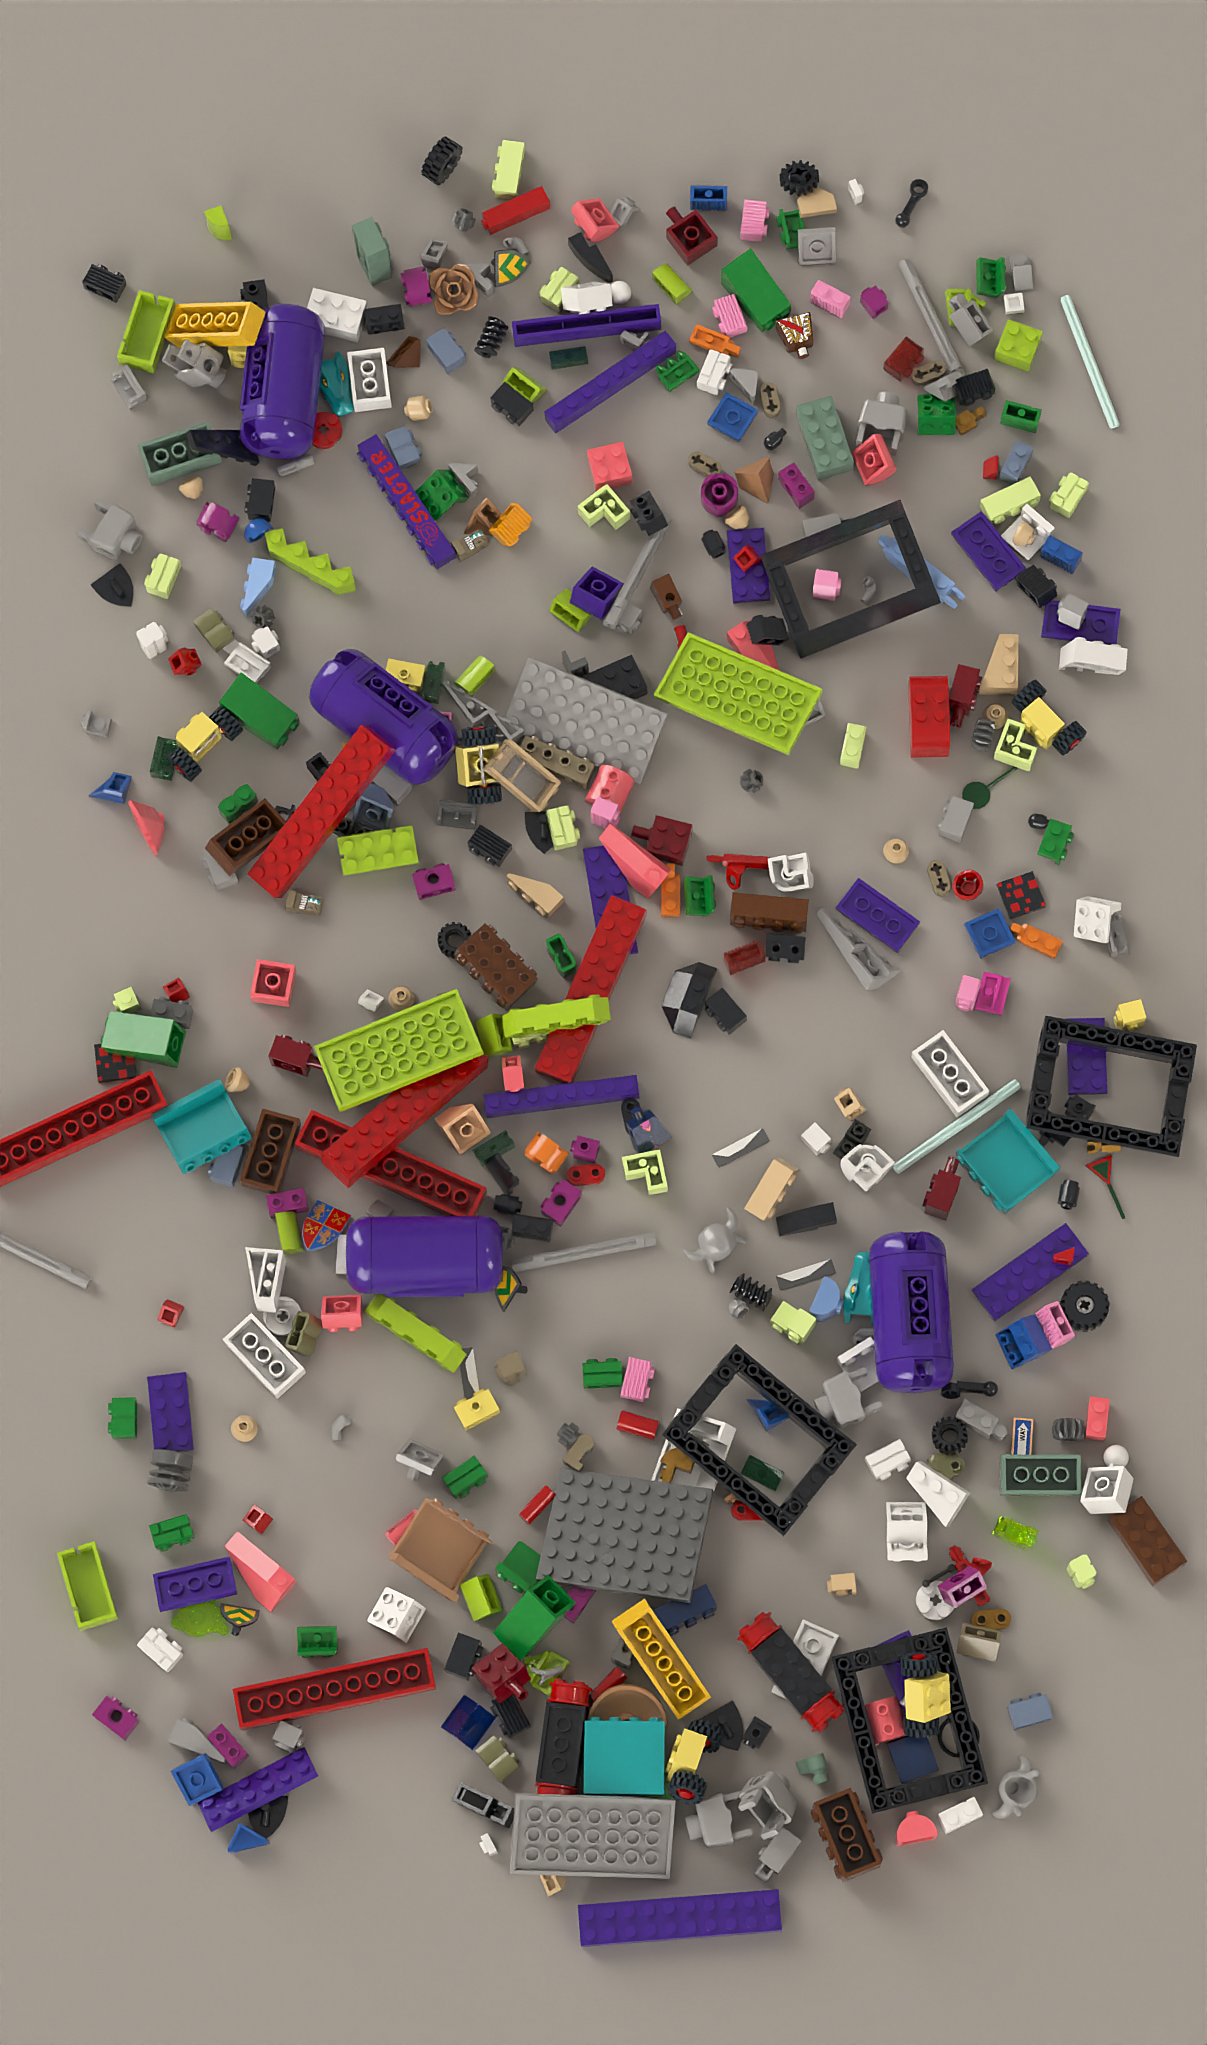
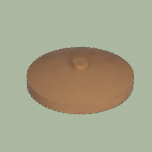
(628, 1702)

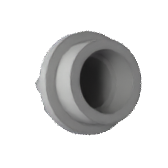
(738, 1309)

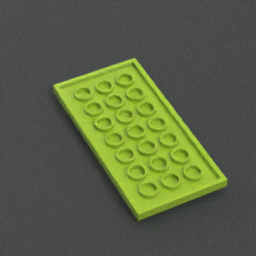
(738, 693)
(398, 1050)

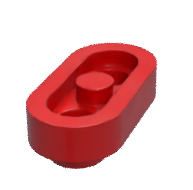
(586, 1176)
(747, 1515)

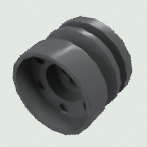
(170, 1470)

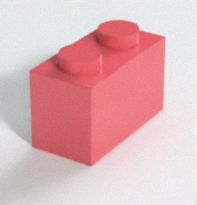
(512, 1073)
(1097, 1418)

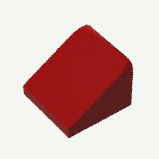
(990, 468)
(747, 558)
(176, 991)
(1064, 1257)
(170, 1313)
(257, 1519)

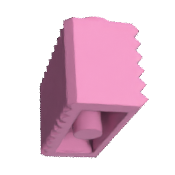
(753, 220)
(830, 299)
(730, 316)
(826, 585)
(604, 813)
(967, 993)
(1055, 1324)
(636, 1380)

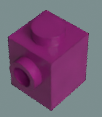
(874, 301)
(585, 1149)

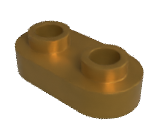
(991, 1619)

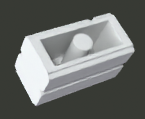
(714, 372)
(152, 639)
(887, 1460)
(160, 1649)
(960, 1815)

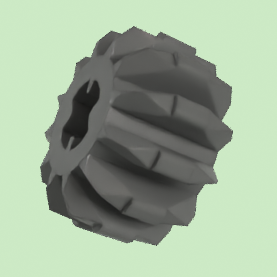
(983, 734)
(1068, 1429)

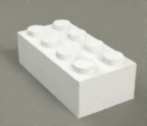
(950, 1074)
(264, 1356)

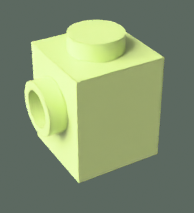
(126, 1001)

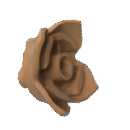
(441, 283)

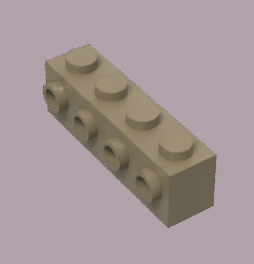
(560, 763)

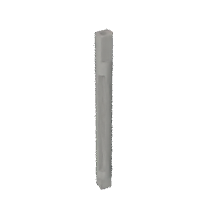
(930, 316)
(635, 576)
(583, 1252)
(45, 1261)

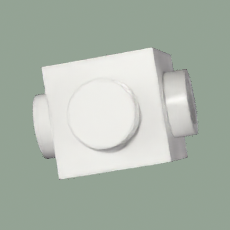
(265, 642)

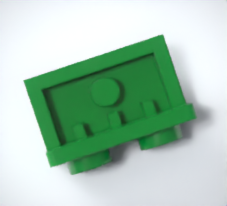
(790, 224)
(990, 277)
(1055, 841)
(699, 896)
(317, 1641)

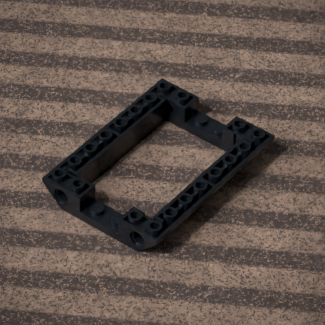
(867, 619)
(1177, 1053)
(834, 1441)
(960, 1721)

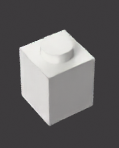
(816, 1139)

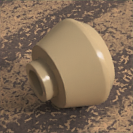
(192, 487)
(737, 517)
(1024, 535)
(1000, 720)
(896, 855)
(404, 1001)
(237, 1080)
(250, 1430)

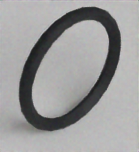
(940, 1738)

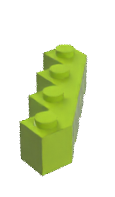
(316, 568)
(563, 1015)
(420, 1335)

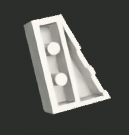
(1093, 656)
(266, 1275)
(938, 1492)

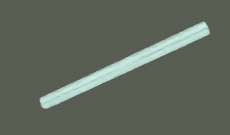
(1089, 361)
(956, 1126)

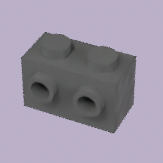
(179, 1012)

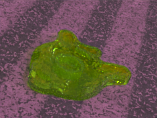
(200, 1620)

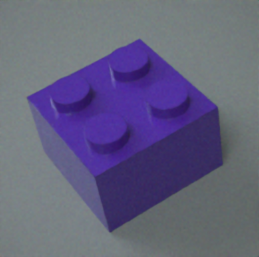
(596, 592)

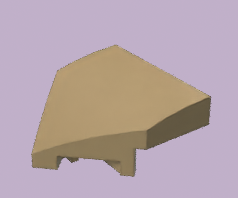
(816, 203)

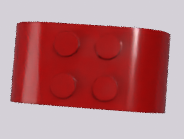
(929, 716)

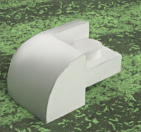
(791, 872)
(866, 1165)

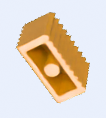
(511, 524)

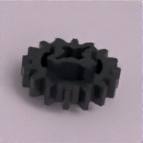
(799, 178)

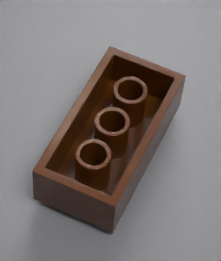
(245, 837)
(769, 912)
(270, 1152)
(1147, 1541)

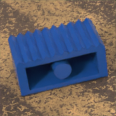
(708, 198)
(1061, 554)

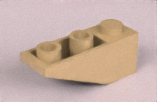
(540, 894)

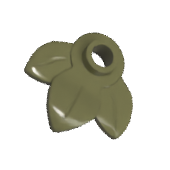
(944, 1464)

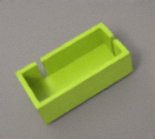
(146, 332)
(377, 850)
(87, 1586)

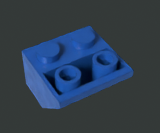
(1023, 1341)

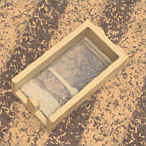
(522, 776)

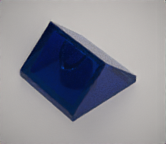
(468, 1722)

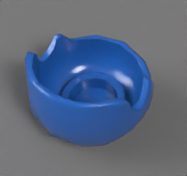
(256, 529)

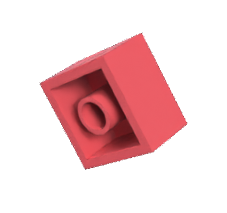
(609, 466)
(273, 983)

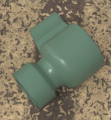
(816, 1765)

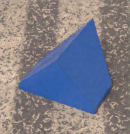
(114, 789)
(767, 1413)
(246, 1838)

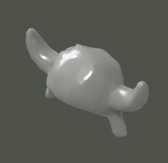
(716, 1241)
(1017, 1789)

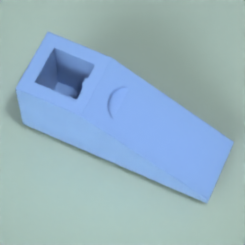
(260, 580)

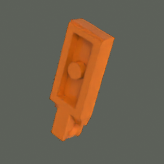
(714, 341)
(670, 894)
(1037, 939)

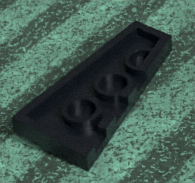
(221, 442)

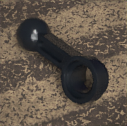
(902, 219)
(953, 1390)

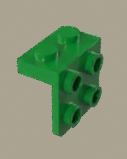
(936, 415)
(441, 493)
(519, 1567)

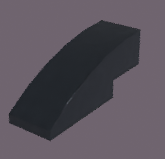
(590, 257)
(806, 1219)
(484, 1805)

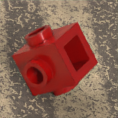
(184, 661)

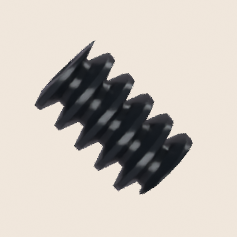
(490, 337)
(752, 1291)

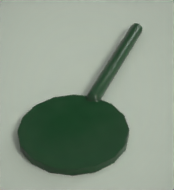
(979, 793)

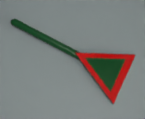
(1102, 1169)

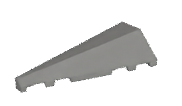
(480, 714)
(867, 965)

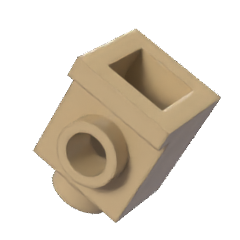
(853, 1110)
(842, 1584)

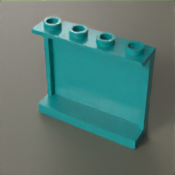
(201, 1126)
(1007, 1162)
(624, 1756)

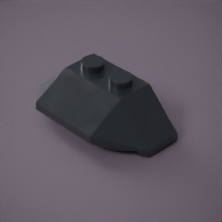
(687, 996)

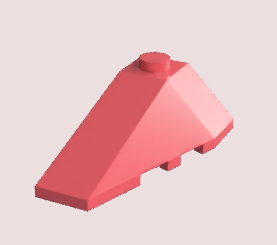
(741, 643)
(149, 823)
(635, 862)
(262, 1575)

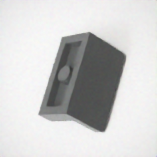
(577, 667)

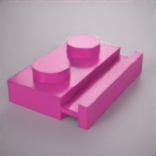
(992, 993)

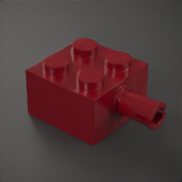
(690, 235)
(962, 694)
(666, 839)
(293, 1055)
(943, 1192)
(502, 1674)

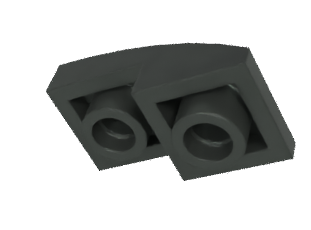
(349, 826)
(853, 1137)

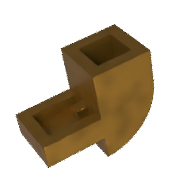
(674, 1460)

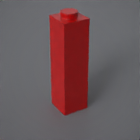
(515, 210)

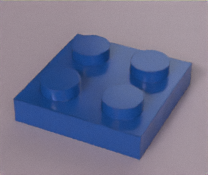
(732, 417)
(989, 933)
(197, 1779)

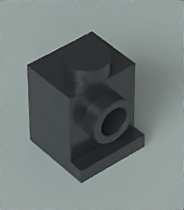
(1071, 1110)
(762, 1727)

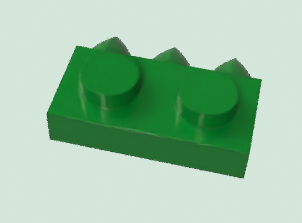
(677, 371)

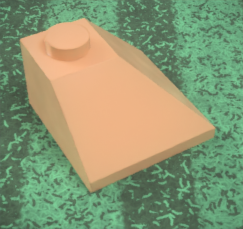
(462, 1126)

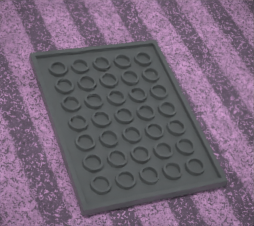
(625, 1535)

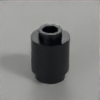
(713, 544)
(1068, 1194)
(507, 1204)

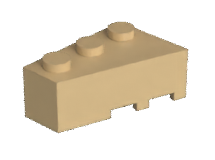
(1002, 670)
(771, 1189)

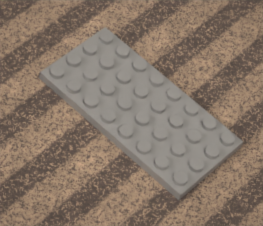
(586, 718)
(592, 1836)

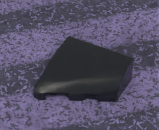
(502, 1174)

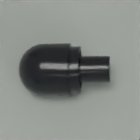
(774, 439)
(1038, 821)

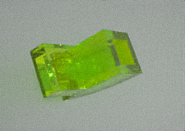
(1015, 1533)

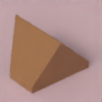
(756, 479)
(483, 517)

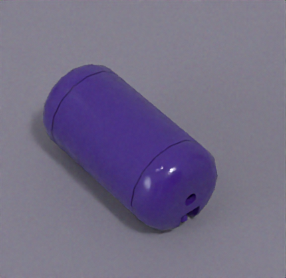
(282, 383)
(360, 692)
(424, 1255)
(911, 1312)

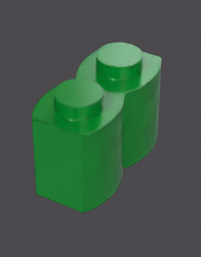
(241, 801)
(563, 958)
(124, 1418)

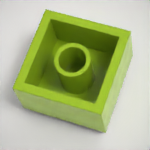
(1018, 345)

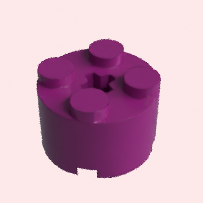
(417, 286)
(719, 484)
(217, 520)

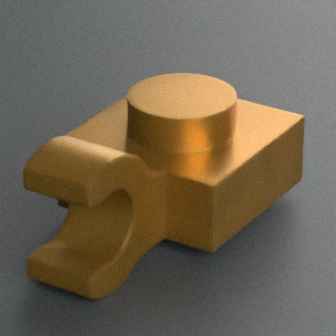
(967, 421)
(1104, 1147)

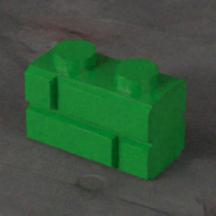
(1020, 416)
(602, 1374)
(465, 1477)
(172, 1532)

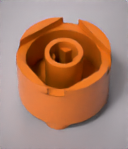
(546, 1152)

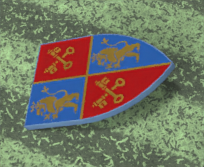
(323, 1225)

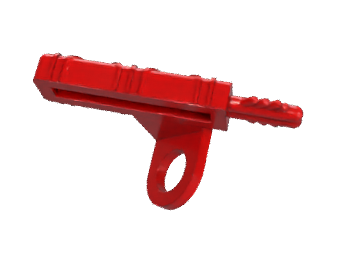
(737, 864)
(980, 1564)

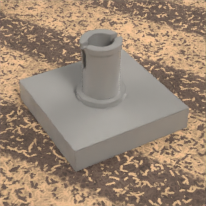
(816, 246)
(419, 1459)

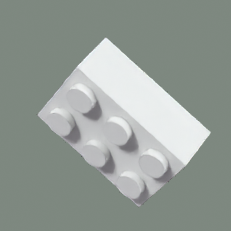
(340, 313)
(369, 379)

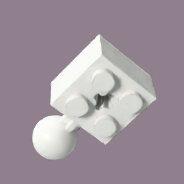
(594, 296)
(1108, 1487)

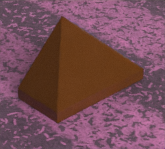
(407, 354)

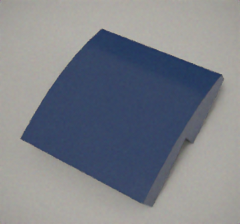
(912, 1757)

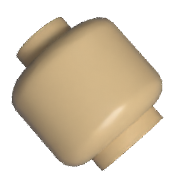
(418, 408)

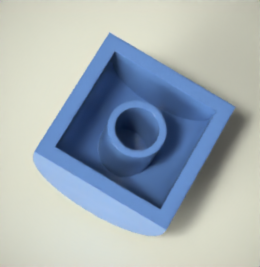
(827, 1301)

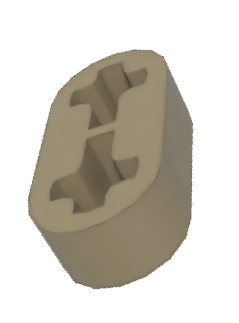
(929, 377)
(774, 399)
(706, 461)
(942, 876)

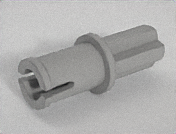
(295, 465)

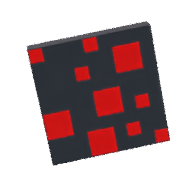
(1021, 895)
(112, 1066)

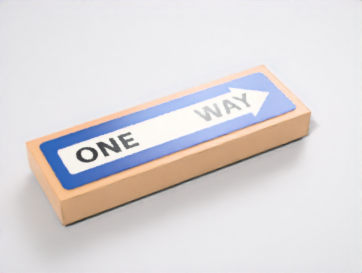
(1022, 1436)

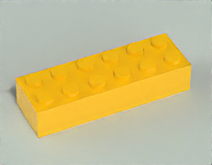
(215, 324)
(661, 1659)

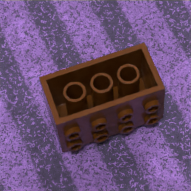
(496, 966)
(846, 1835)

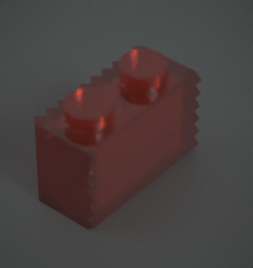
(903, 359)
(744, 957)

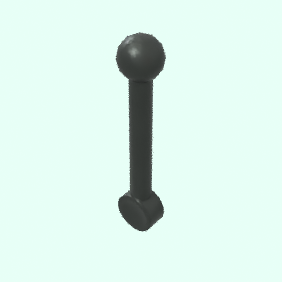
(950, 1568)

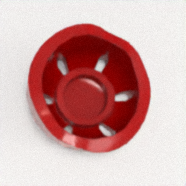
(968, 888)

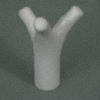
(546, 1674)

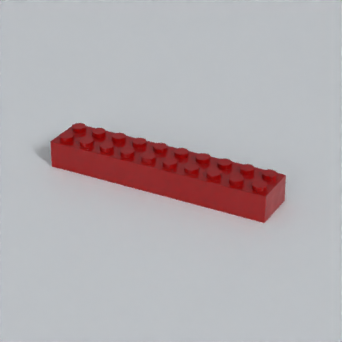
(321, 811)
(595, 976)
(396, 1120)
(79, 1127)
(400, 1171)
(334, 1689)

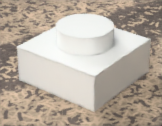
(856, 191)
(1013, 303)
(370, 1000)
(487, 1845)

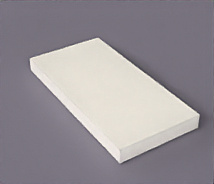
(815, 1645)

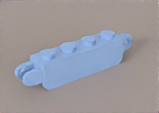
(942, 583)

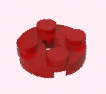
(331, 422)

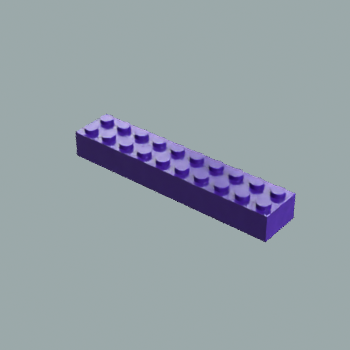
(679, 1918)

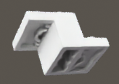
(906, 1531)

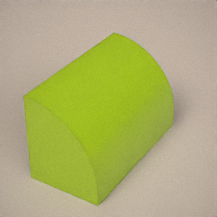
(218, 223)
(671, 283)
(525, 384)
(569, 613)
(475, 675)
(492, 1036)
(289, 1232)
(481, 1597)

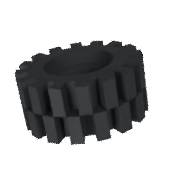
(446, 932)
(957, 1444)

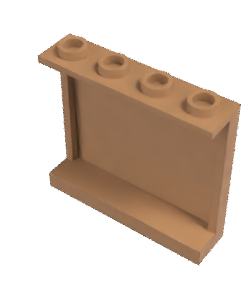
(439, 1548)

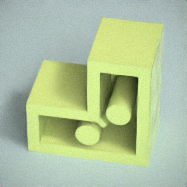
(604, 504)
(1013, 751)
(648, 1166)
(793, 1322)

